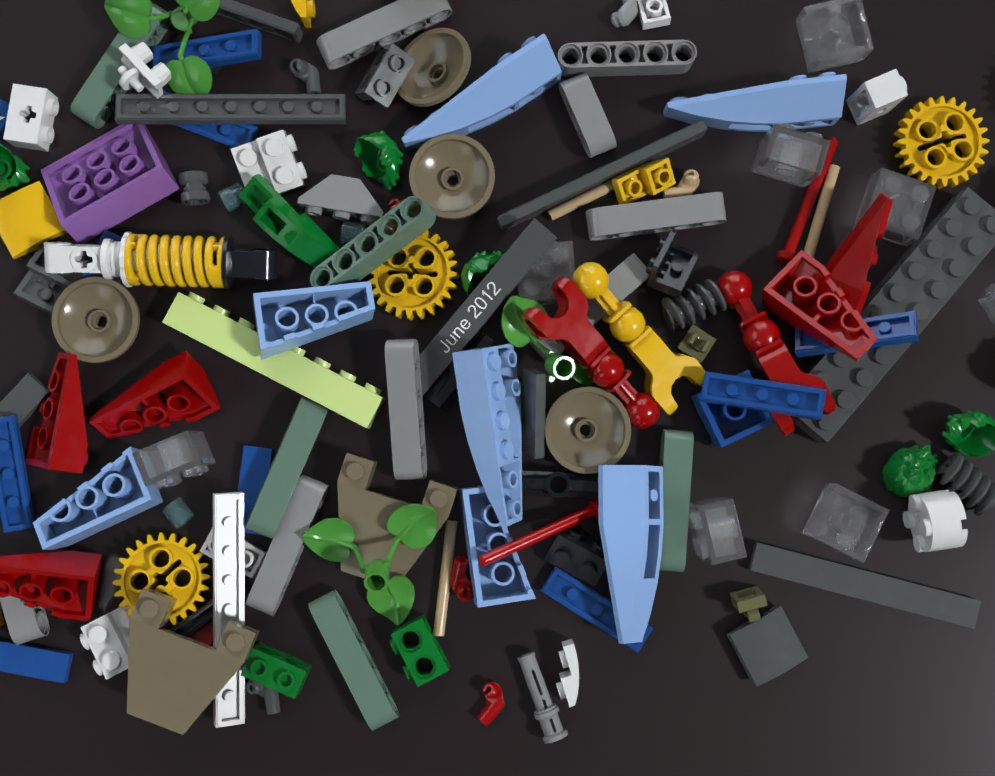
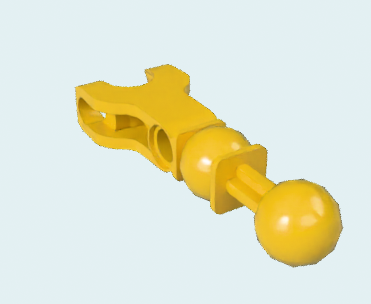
(641, 341)

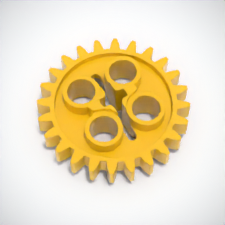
(949, 166)
(410, 299)
(144, 562)

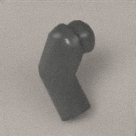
(306, 73)
(270, 696)

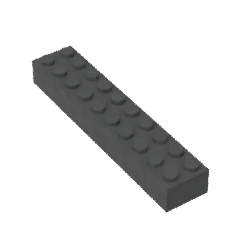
(917, 282)

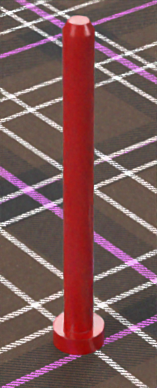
(786, 255)
(540, 534)

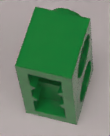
(426, 648)
(276, 670)

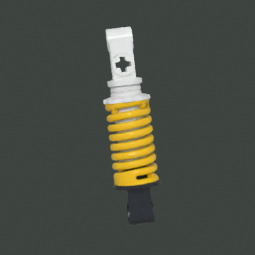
(164, 260)

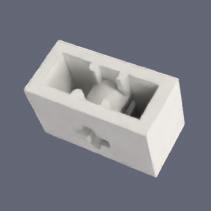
(877, 96)
(31, 117)

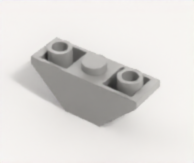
(343, 198)

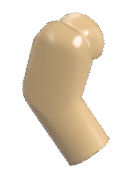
(686, 186)

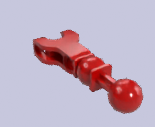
(763, 339)
(590, 350)

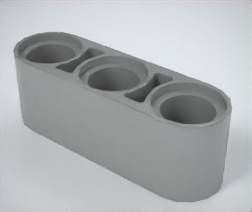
(587, 115)
(23, 621)

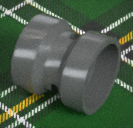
(194, 188)

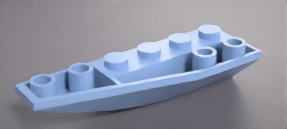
(494, 95)
(796, 102)
(492, 423)
(631, 542)

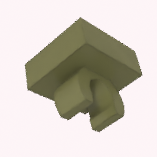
(696, 343)
(748, 602)

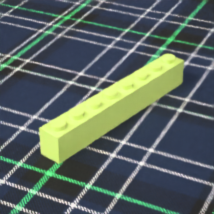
(288, 368)

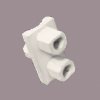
(135, 60)

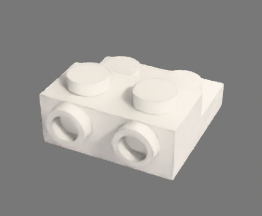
(272, 159)
(108, 641)

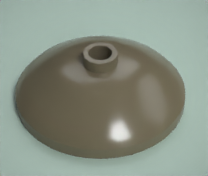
(439, 67)
(447, 158)
(78, 318)
(607, 425)

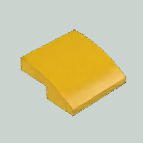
(28, 220)

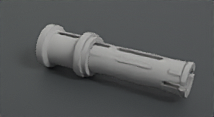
(547, 712)

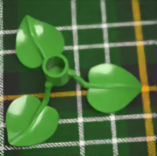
(133, 20)
(519, 335)
(390, 597)

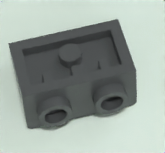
(385, 75)

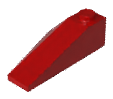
(858, 253)
(814, 304)
(165, 395)
(61, 437)
(54, 581)

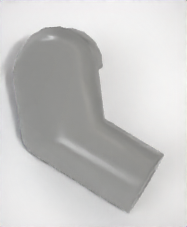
(625, 14)

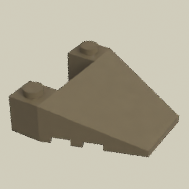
(370, 511)
(175, 675)

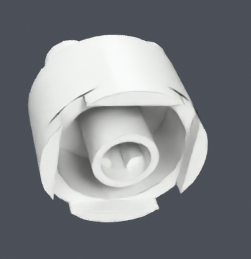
(936, 521)

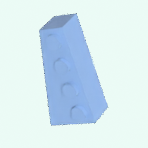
(308, 314)
(97, 504)
(503, 579)

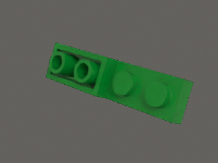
(279, 220)

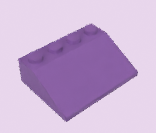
(108, 181)

